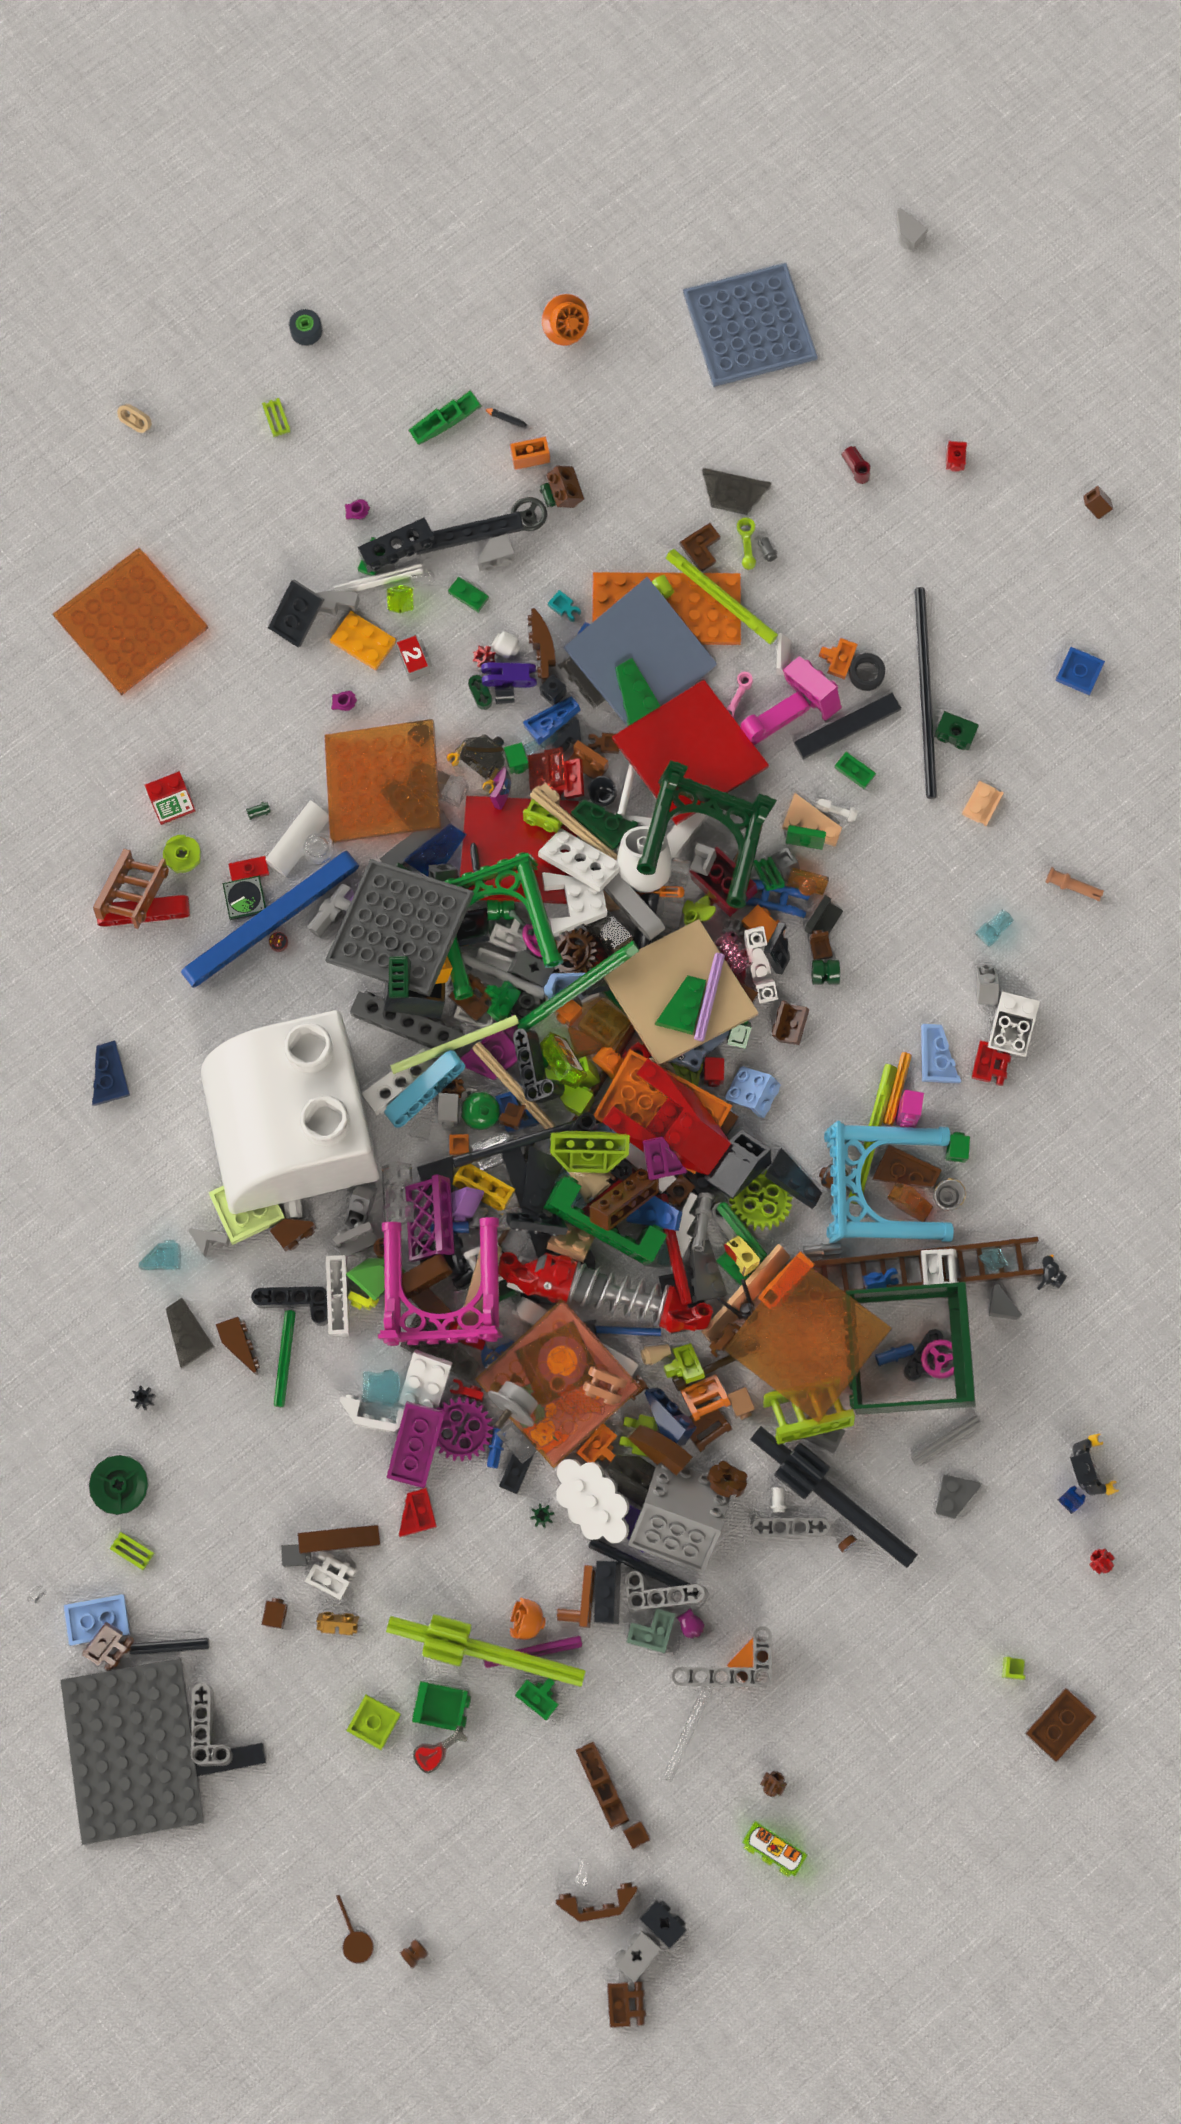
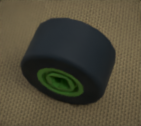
(305, 327)

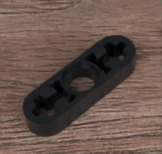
(910, 1364)

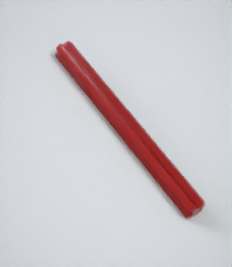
(676, 1262)

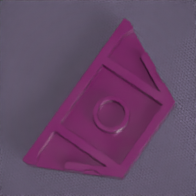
(502, 1049)

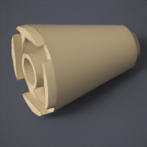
(592, 1183)

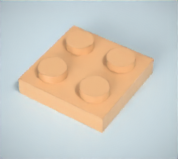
(574, 1243)

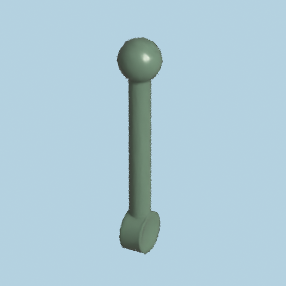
(512, 913)

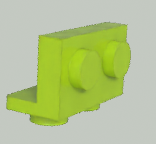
(539, 816)

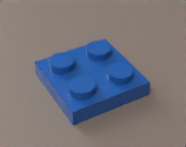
(1080, 671)

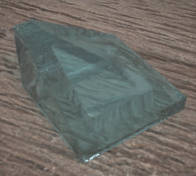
(993, 1259)

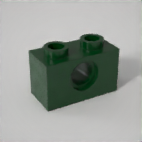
(952, 722)

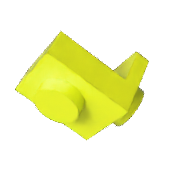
(358, 1301)

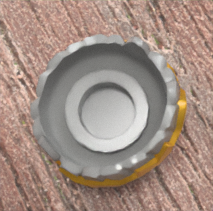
(949, 1194)

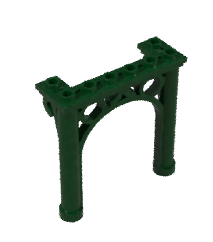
(753, 816)

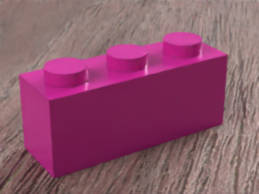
(909, 1108)

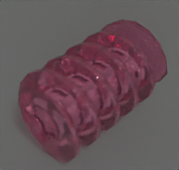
(732, 953)

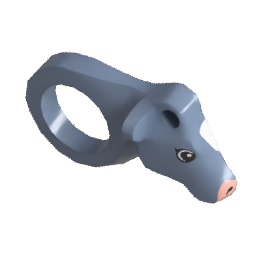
(693, 1059)

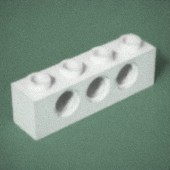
(388, 1083)

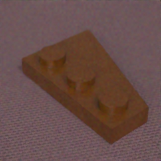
(905, 1169)

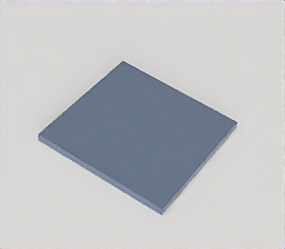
(749, 324)
(649, 632)

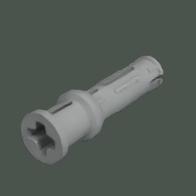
(703, 1213)

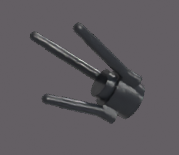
(746, 1309)

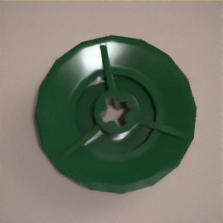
(104, 1479)

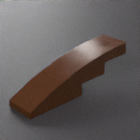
(338, 1539)
(602, 1785)

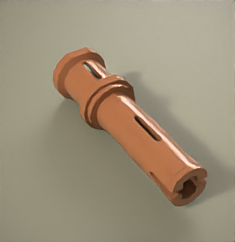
(1065, 881)

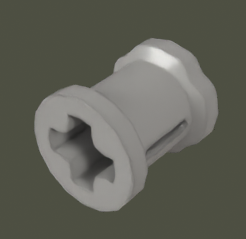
(480, 1213)

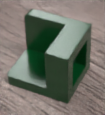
(506, 1292)

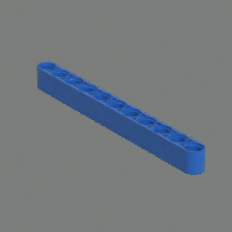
(269, 919)

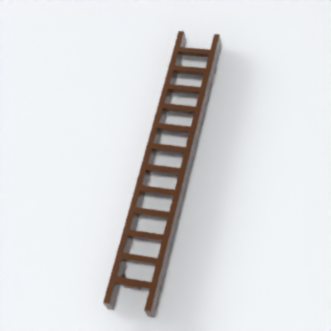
(978, 1247)

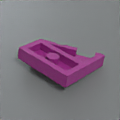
(661, 1159)

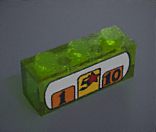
(563, 1060)
(773, 1849)

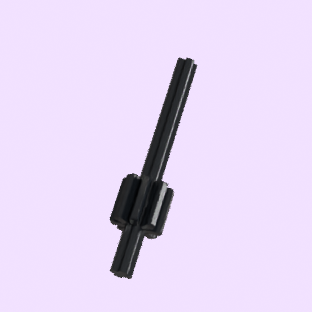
(805, 1473)

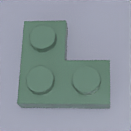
(657, 1636)

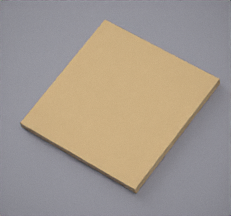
(654, 975)

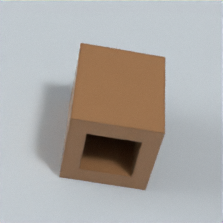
(741, 1404)

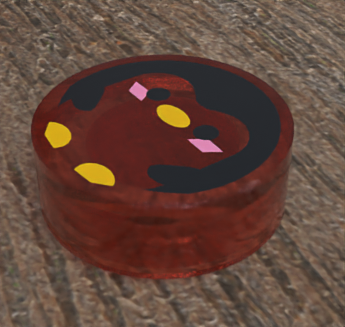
(278, 941)

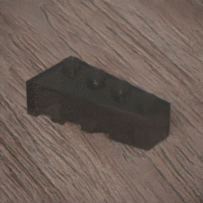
(463, 1364)

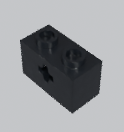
(669, 1935)

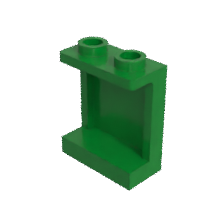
(441, 1706)

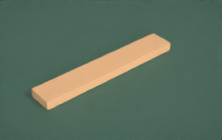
(755, 1284)

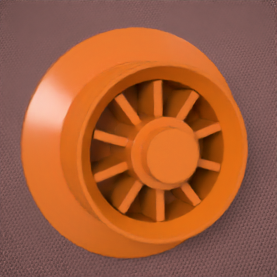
(565, 319)

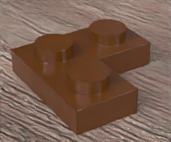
(697, 544)

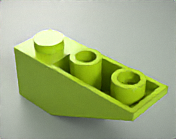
(575, 1100)

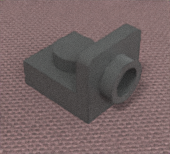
(785, 861)

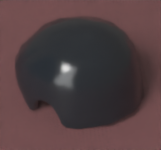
(602, 791)

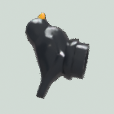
(1051, 1273)

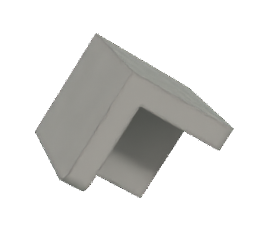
(703, 859)

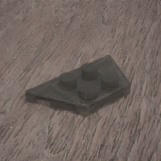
(733, 491)

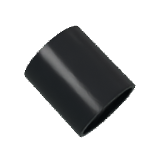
(504, 695)

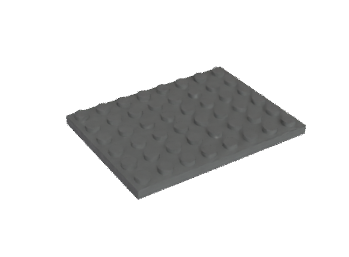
(131, 1751)

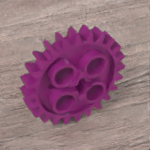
(476, 1436)

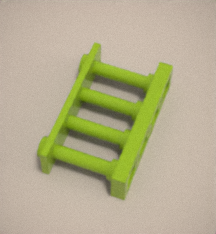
(804, 1427)

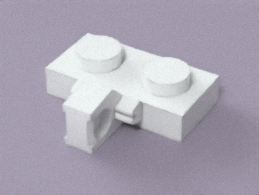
(508, 937)

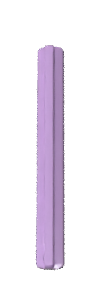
(709, 997)

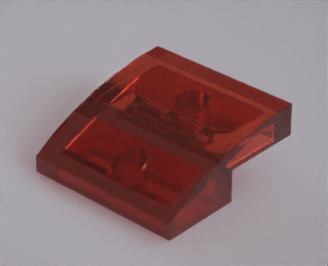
(546, 768)

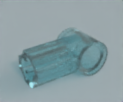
(991, 930)

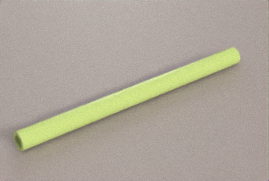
(454, 1044)

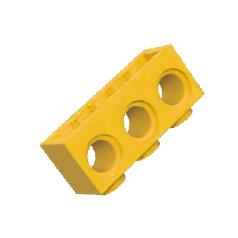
(496, 1193)

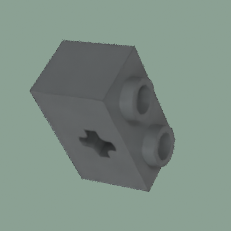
(521, 969)

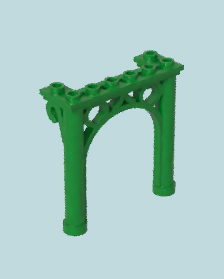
(525, 865)

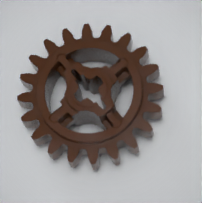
(580, 956)

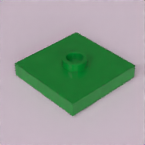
(805, 837)

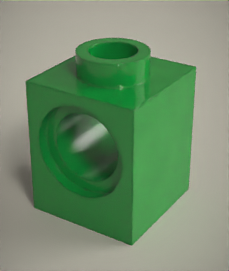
(516, 758)
(958, 1147)

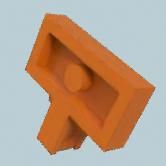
(839, 657)
(598, 1445)

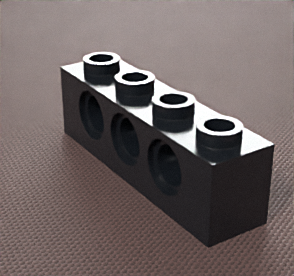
(401, 537)

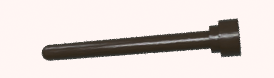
(679, 1382)

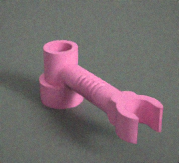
(742, 677)

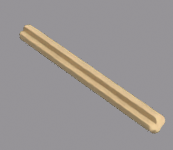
(571, 822)
(512, 1085)

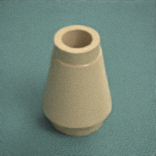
(653, 1354)

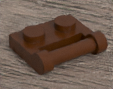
(705, 1422)

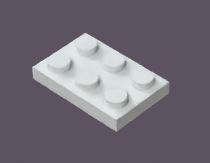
(425, 1380)

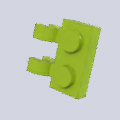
(643, 1420)

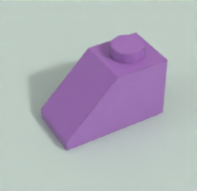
(465, 1203)

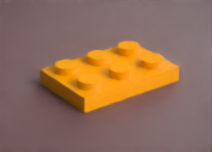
(363, 640)

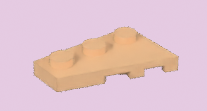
(807, 816)

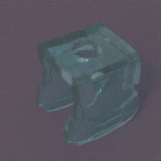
(381, 1387)

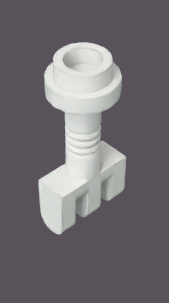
(825, 806)

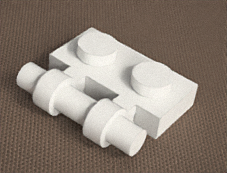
(328, 1581)

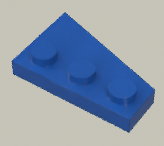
(550, 720)
(657, 1213)

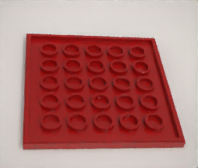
(697, 734)
(502, 836)

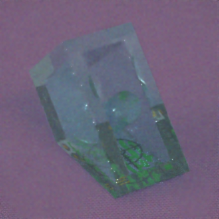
(162, 1257)

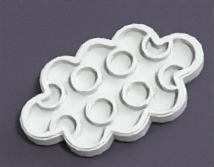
(592, 1500)

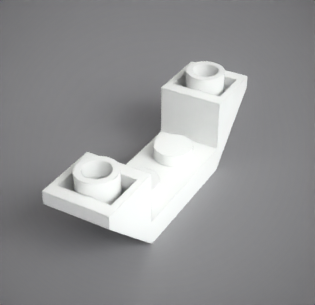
(760, 969)
(353, 1408)

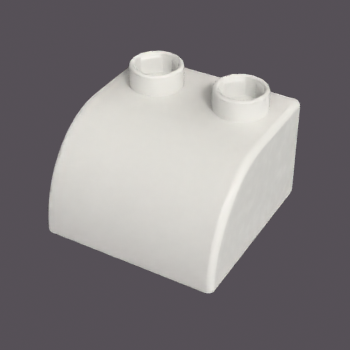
(288, 1113)

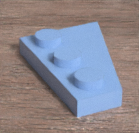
(936, 1057)

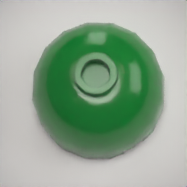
(480, 1111)

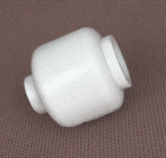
(505, 645)

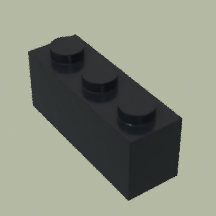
(607, 1592)

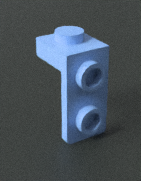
(559, 981)

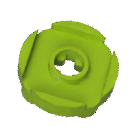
(172, 849)

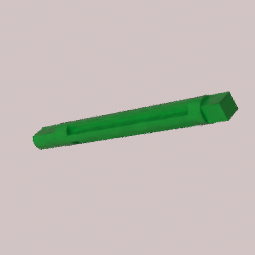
(578, 986)

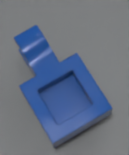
(878, 1280)

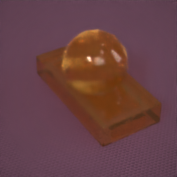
(807, 882)

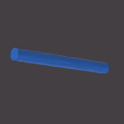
(628, 1330)

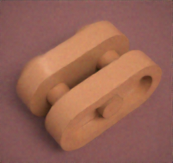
(593, 1388)

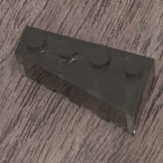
(609, 933)

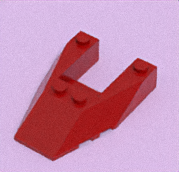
(680, 1121)

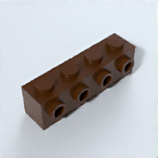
(623, 1199)

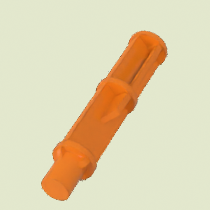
(663, 891)

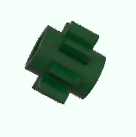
(547, 1518)

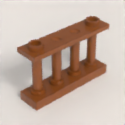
(118, 877)

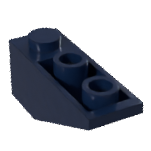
(668, 1417)

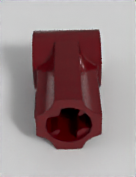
(856, 463)

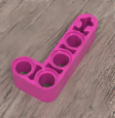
(775, 718)

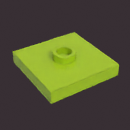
(373, 1722)

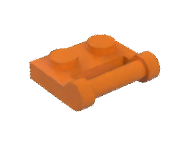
(703, 1392)

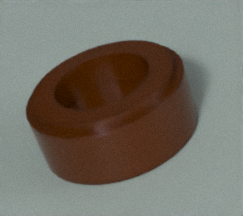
(847, 1543)

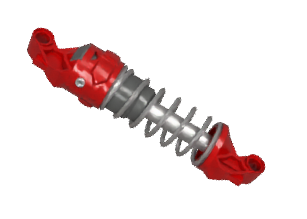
(566, 1279)

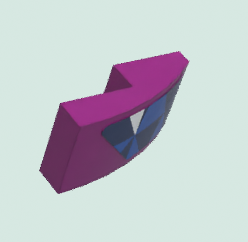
(502, 788)

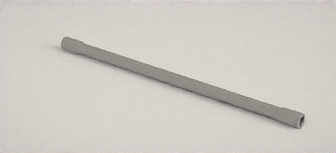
(529, 987)

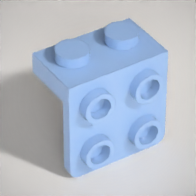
(753, 1090)

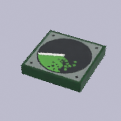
(244, 897)

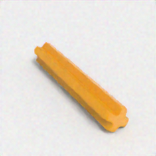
(897, 1089)

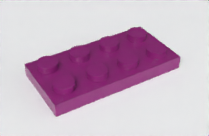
(415, 1444)

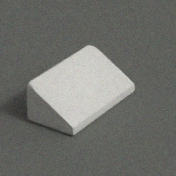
(783, 655)

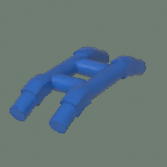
(782, 905)

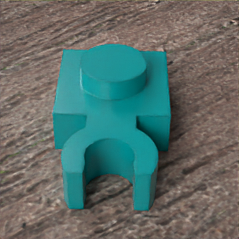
(563, 604)

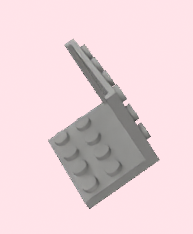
(680, 1518)

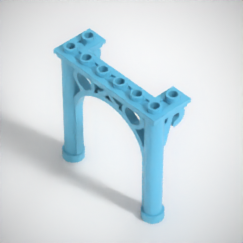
(840, 1228)

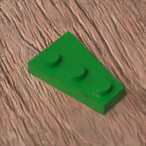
(636, 693)
(683, 1007)

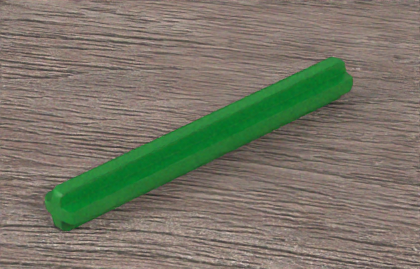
(284, 1358)

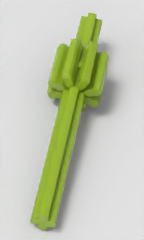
(449, 1642)

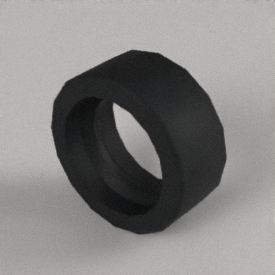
(867, 658)

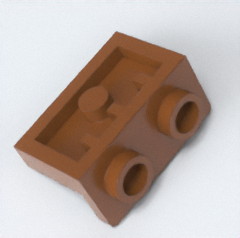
(593, 763)

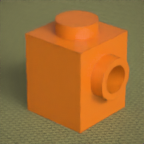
(568, 1013)

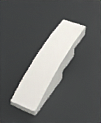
(687, 1220)

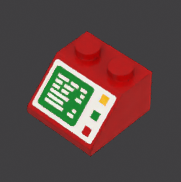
(170, 798)

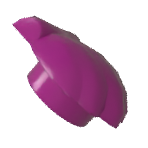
(357, 509)
(343, 701)
(690, 1624)

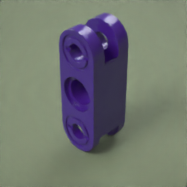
(508, 674)

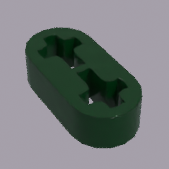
(476, 693)

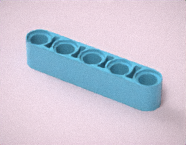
(424, 1088)

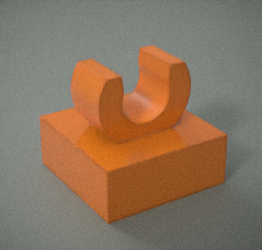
(458, 1144)

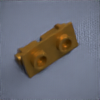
(329, 1621)

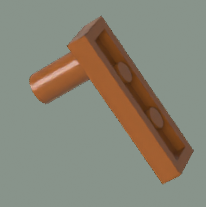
(584, 1615)

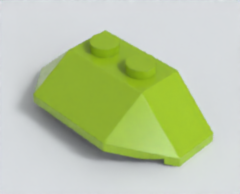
(589, 1150)

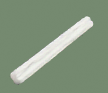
(380, 579)

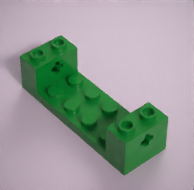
(642, 1250)

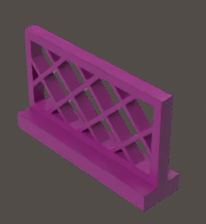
(441, 1216)

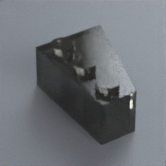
(586, 688)

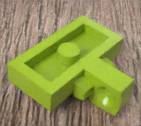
(685, 1364)

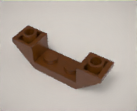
(569, 1904)

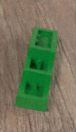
(445, 418)

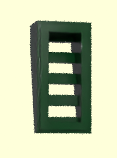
(399, 964)

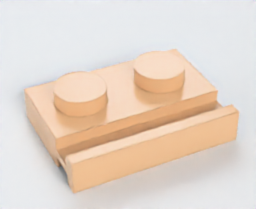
(982, 803)

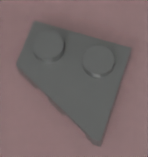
(955, 1495)

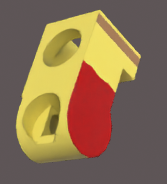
(742, 1255)

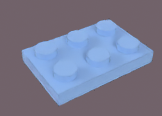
(88, 1617)

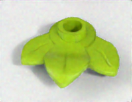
(700, 910)

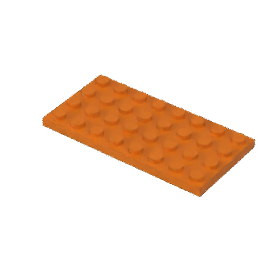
(698, 610)

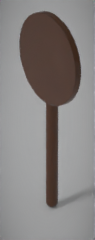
(357, 1945)

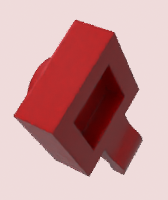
(473, 1392)

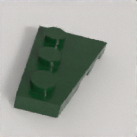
(603, 824)

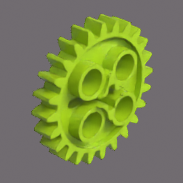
(758, 1216)

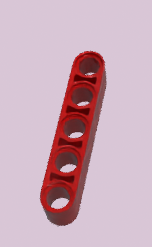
(160, 909)

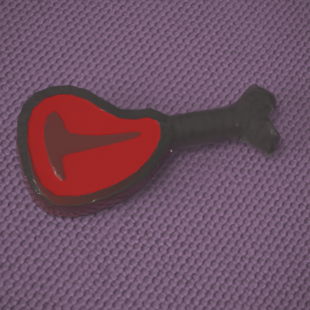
(430, 1757)

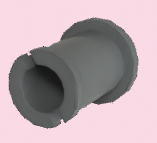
(767, 549)

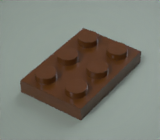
(1060, 1725)

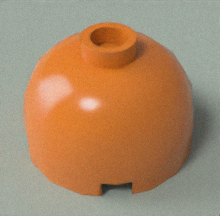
(527, 1619)

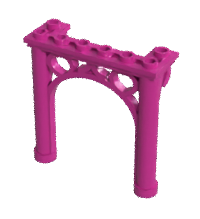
(394, 1294)

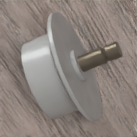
(515, 1403)

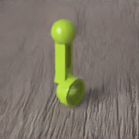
(748, 560)

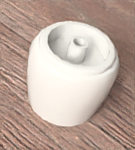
(629, 854)

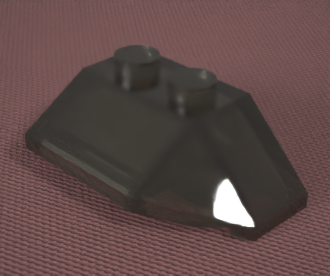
(631, 1476)

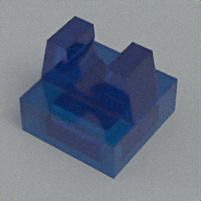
(1071, 1499)

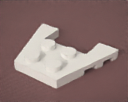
(583, 902)

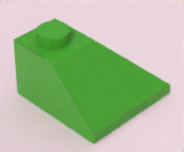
(370, 1277)

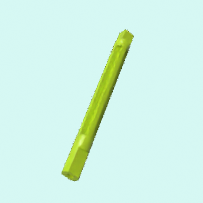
(721, 596)
(877, 1116)

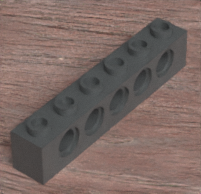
(367, 999)

